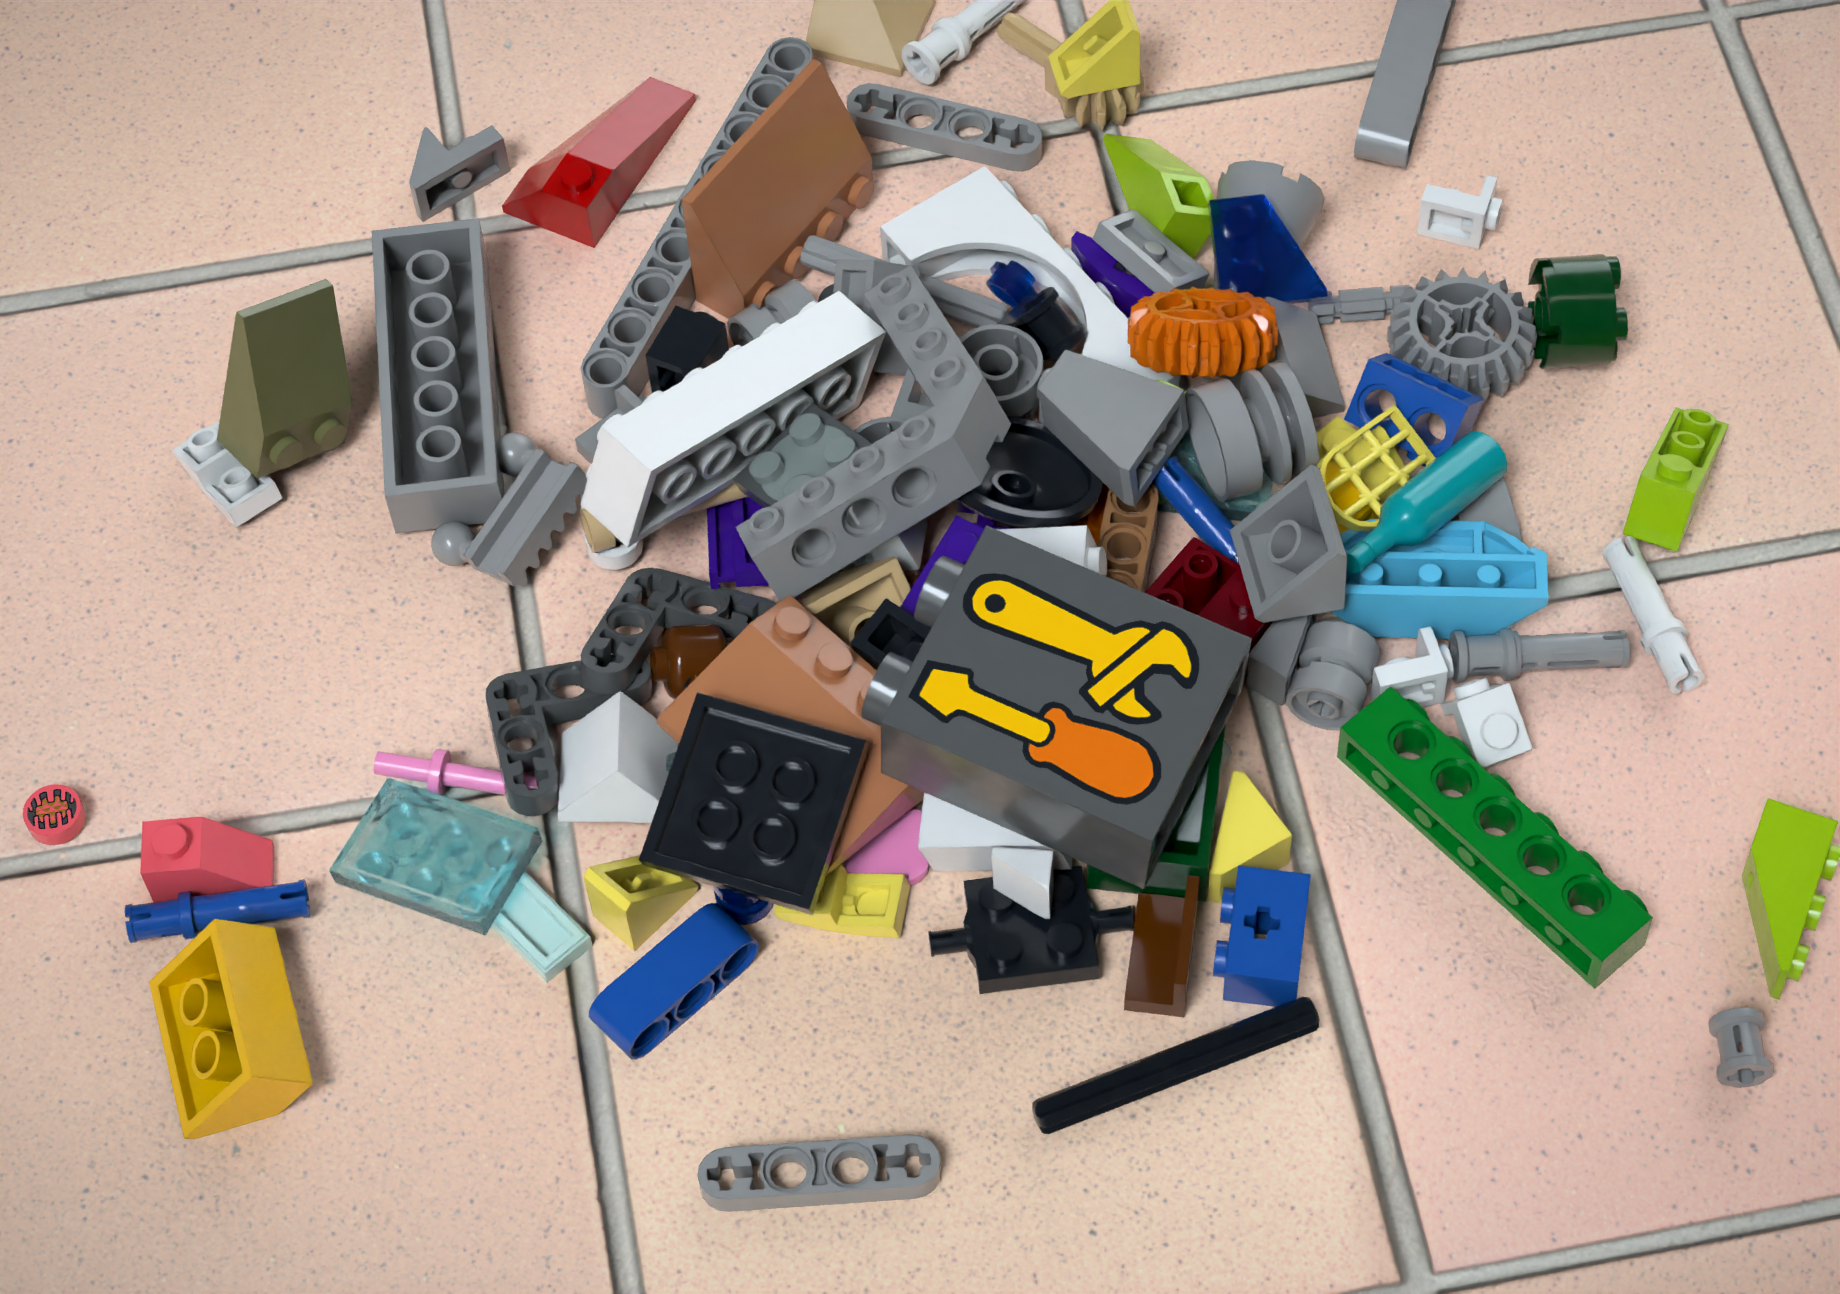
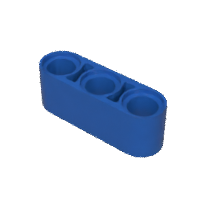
(673, 980)

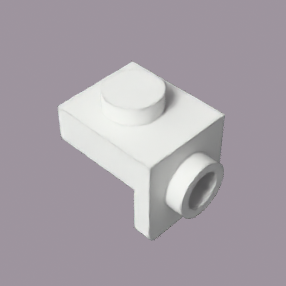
(1488, 721)

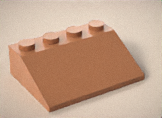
(778, 184)
(805, 673)

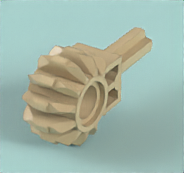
(1094, 107)

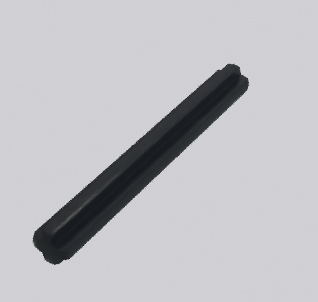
(1175, 1065)

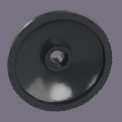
(1033, 481)

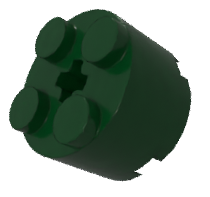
(1577, 310)

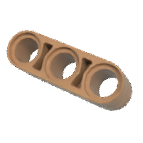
(1131, 537)

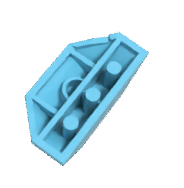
(1455, 580)

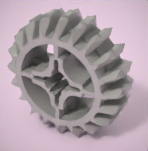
(1457, 321)

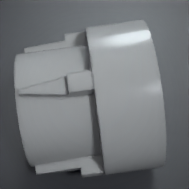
(1009, 364)

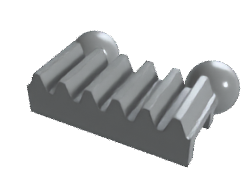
(522, 517)

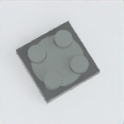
(800, 452)

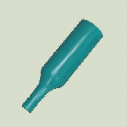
(1432, 497)

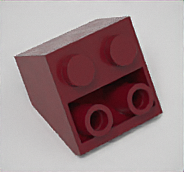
(1211, 588)

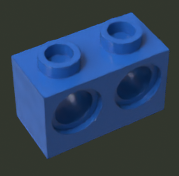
(1416, 396)

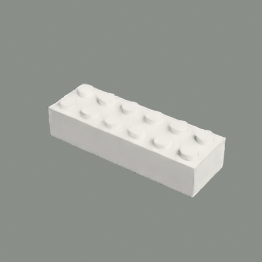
(720, 417)

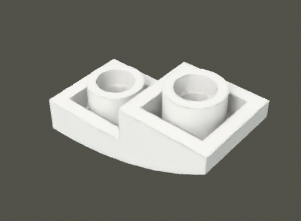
(224, 478)

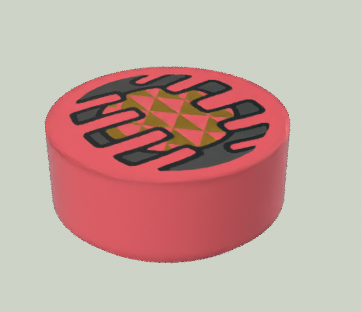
(54, 814)

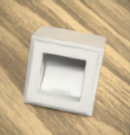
(1025, 877)

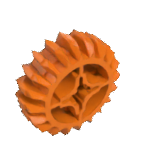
(1202, 332)

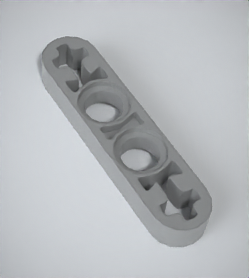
(948, 119)
(820, 1184)

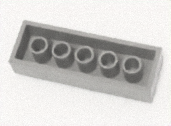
(436, 375)

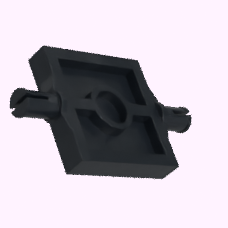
(1023, 950)

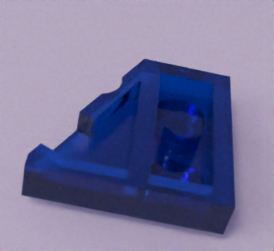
(1259, 253)

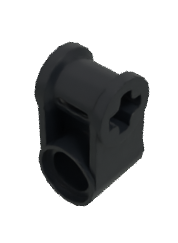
(1046, 323)

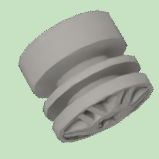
(1251, 430)

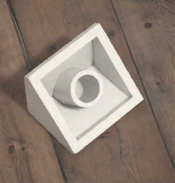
(613, 764)

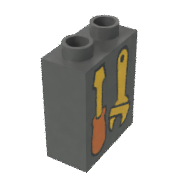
(1057, 703)

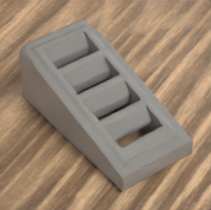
(1277, 656)

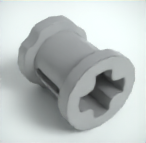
(1748, 1031)

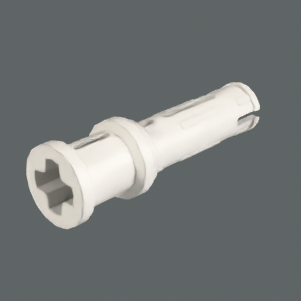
(953, 38)

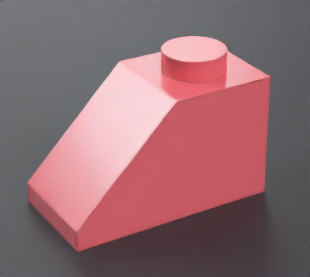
(202, 858)

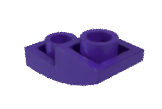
(1105, 269)

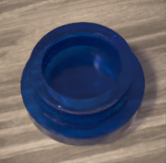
(1010, 282)

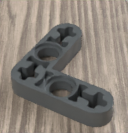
(668, 606)
(539, 708)

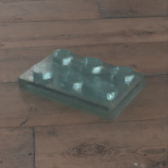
(436, 856)

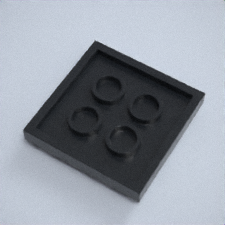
(754, 803)

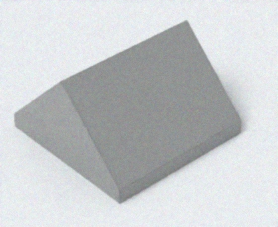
(1306, 354)
(1292, 552)

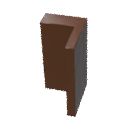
(1162, 952)

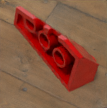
(596, 170)

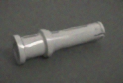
(1512, 653)

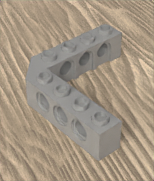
(900, 475)

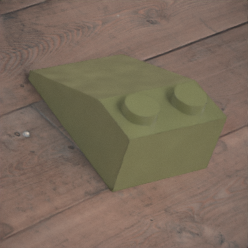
(286, 381)

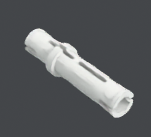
(1660, 630)

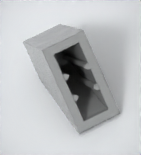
(1113, 420)

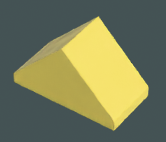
(1100, 53)
(1247, 837)
(635, 898)

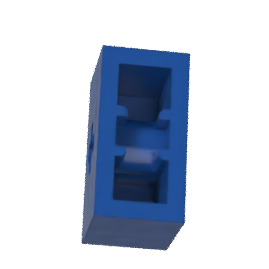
(1267, 905)

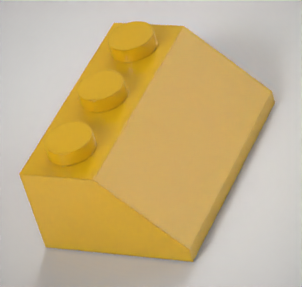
(229, 1029)

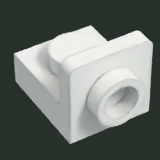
(1458, 215)
(1417, 678)

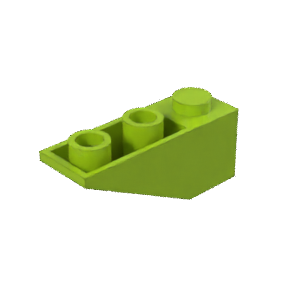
(1162, 190)
(1675, 478)
(1780, 885)

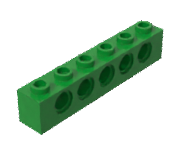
(1587, 943)

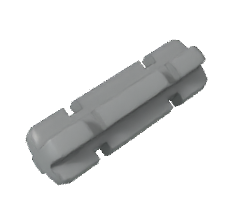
(1357, 304)

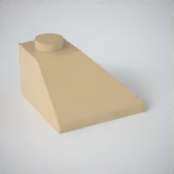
(867, 31)
(853, 595)

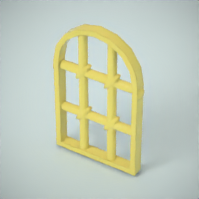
(1377, 451)

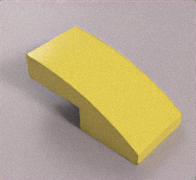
(856, 905)

